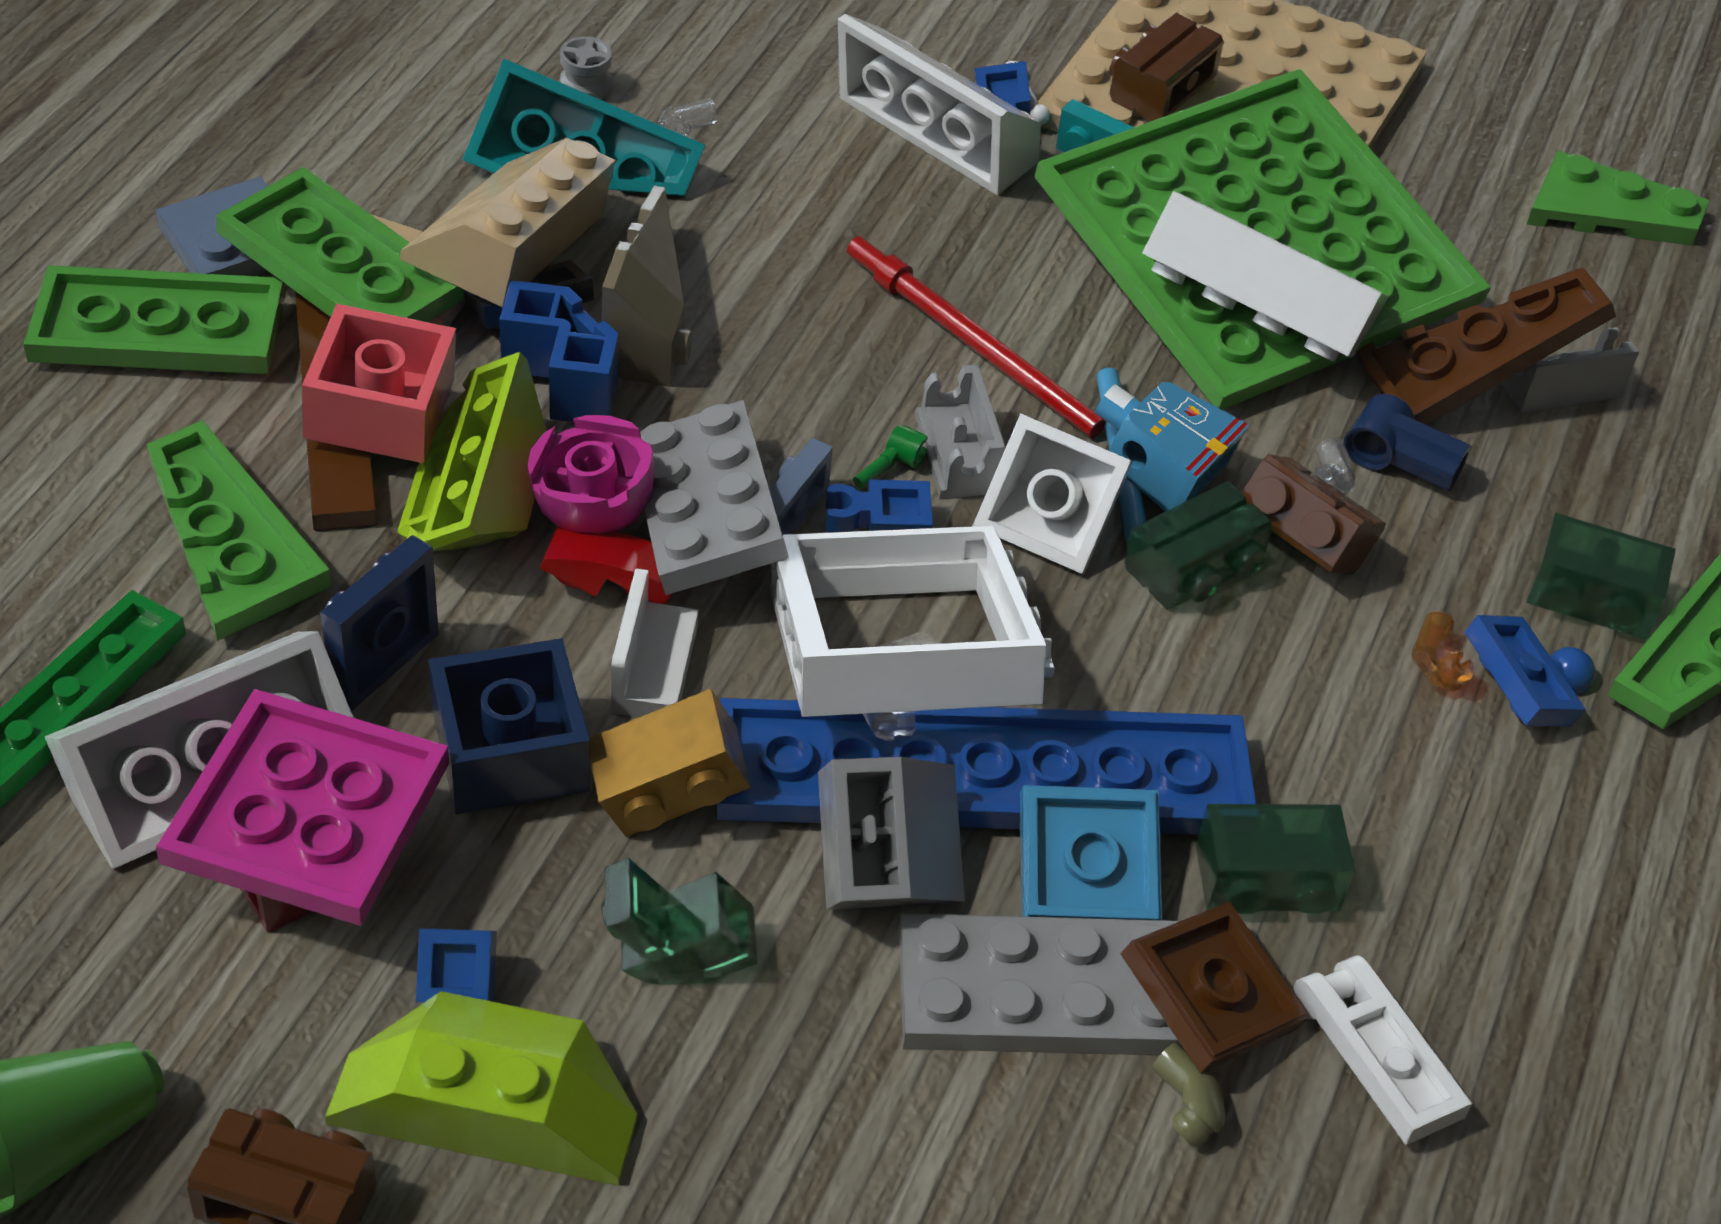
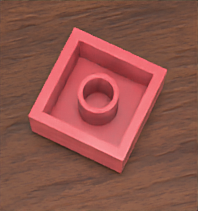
(378, 383)

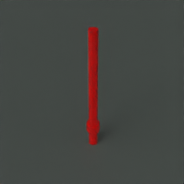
(898, 277)

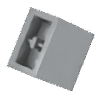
(890, 833)

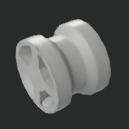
(587, 66)

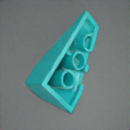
(536, 111)

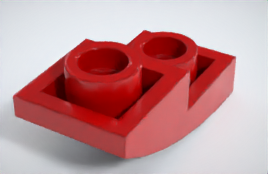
(591, 558)

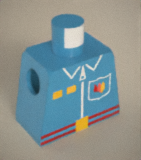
(1172, 439)

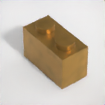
(668, 763)

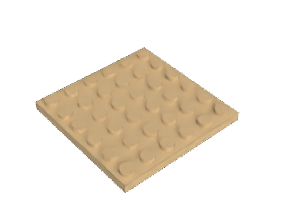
(1262, 39)

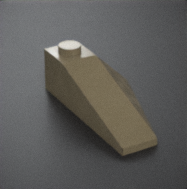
(646, 299)

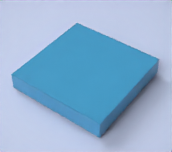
(1090, 853)

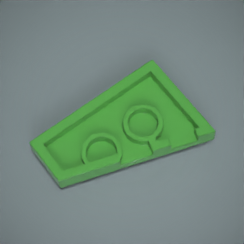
(1605, 196)

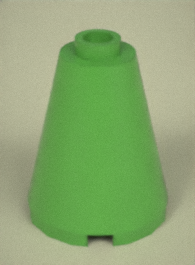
(66, 1109)

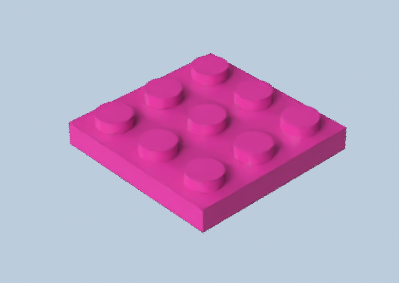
(304, 806)

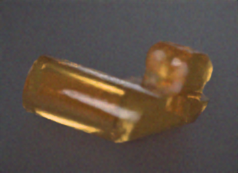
(1433, 658)

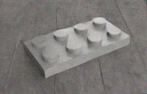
(710, 499)
(1025, 985)

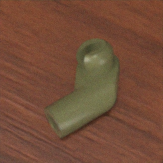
(1199, 1091)

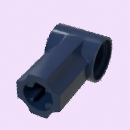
(1391, 435)

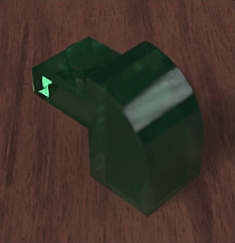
(678, 933)

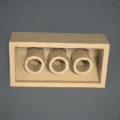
(516, 220)

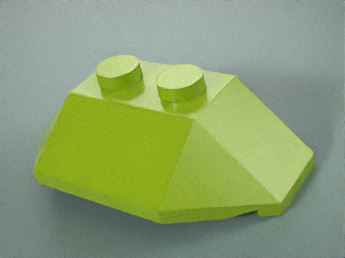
(476, 467)
(490, 1087)

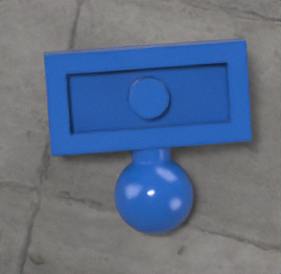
(1537, 685)

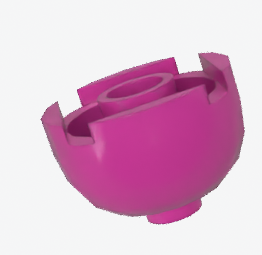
(593, 474)

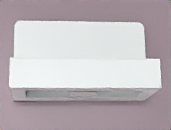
(650, 652)

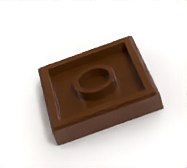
(1214, 986)

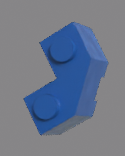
(562, 345)

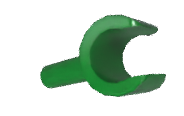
(902, 446)

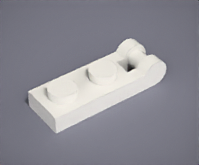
(1383, 1049)

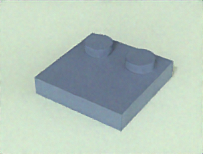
(194, 235)

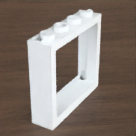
(908, 675)

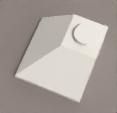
(1053, 493)

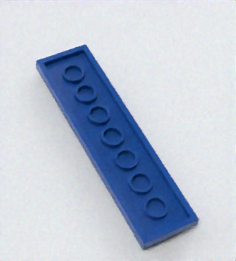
(994, 754)

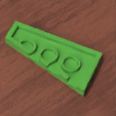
(231, 533)
(1680, 660)

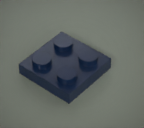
(382, 619)

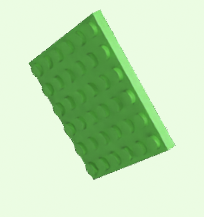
(1286, 169)

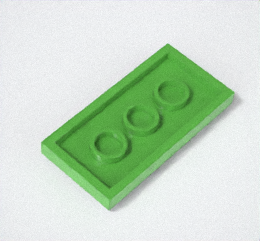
(332, 250)
(155, 320)

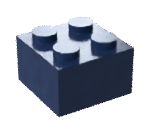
(510, 725)

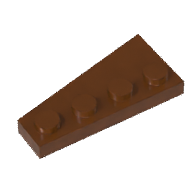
(1486, 345)

